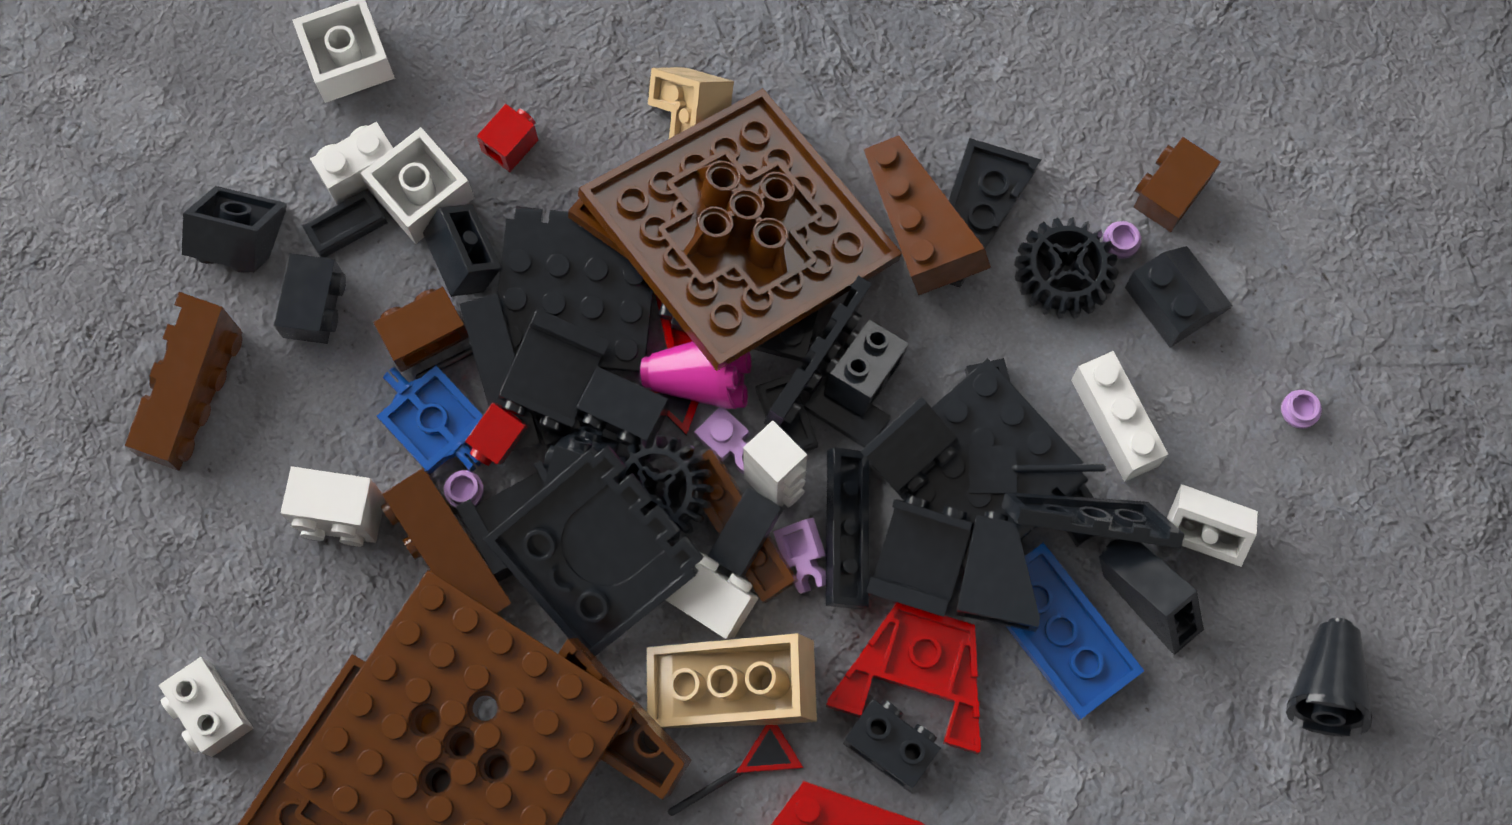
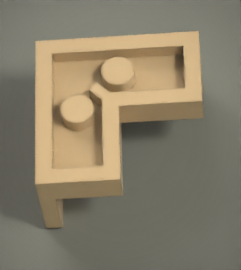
(688, 95)

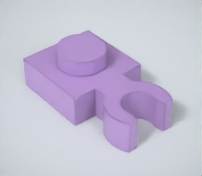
(724, 435)
(800, 548)

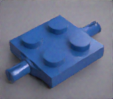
(431, 419)

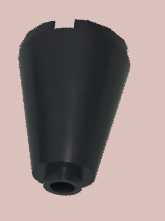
(1333, 683)

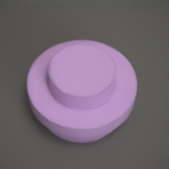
(1124, 238)
(1301, 409)
(462, 487)

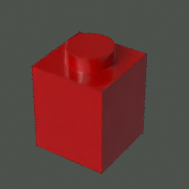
(508, 137)
(496, 435)

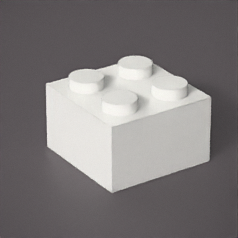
(343, 49)
(415, 182)
(333, 506)

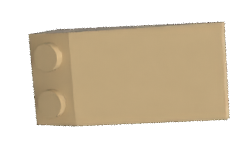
(732, 682)

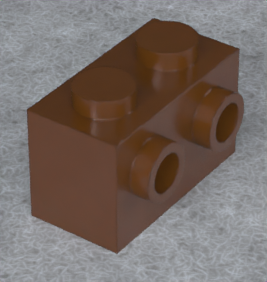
(1176, 183)
(421, 328)

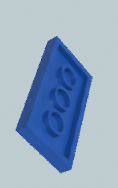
(1073, 640)

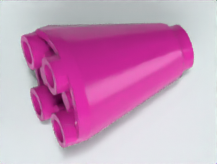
(690, 376)

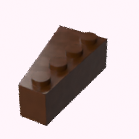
(927, 227)
(184, 382)
(441, 539)
(641, 745)

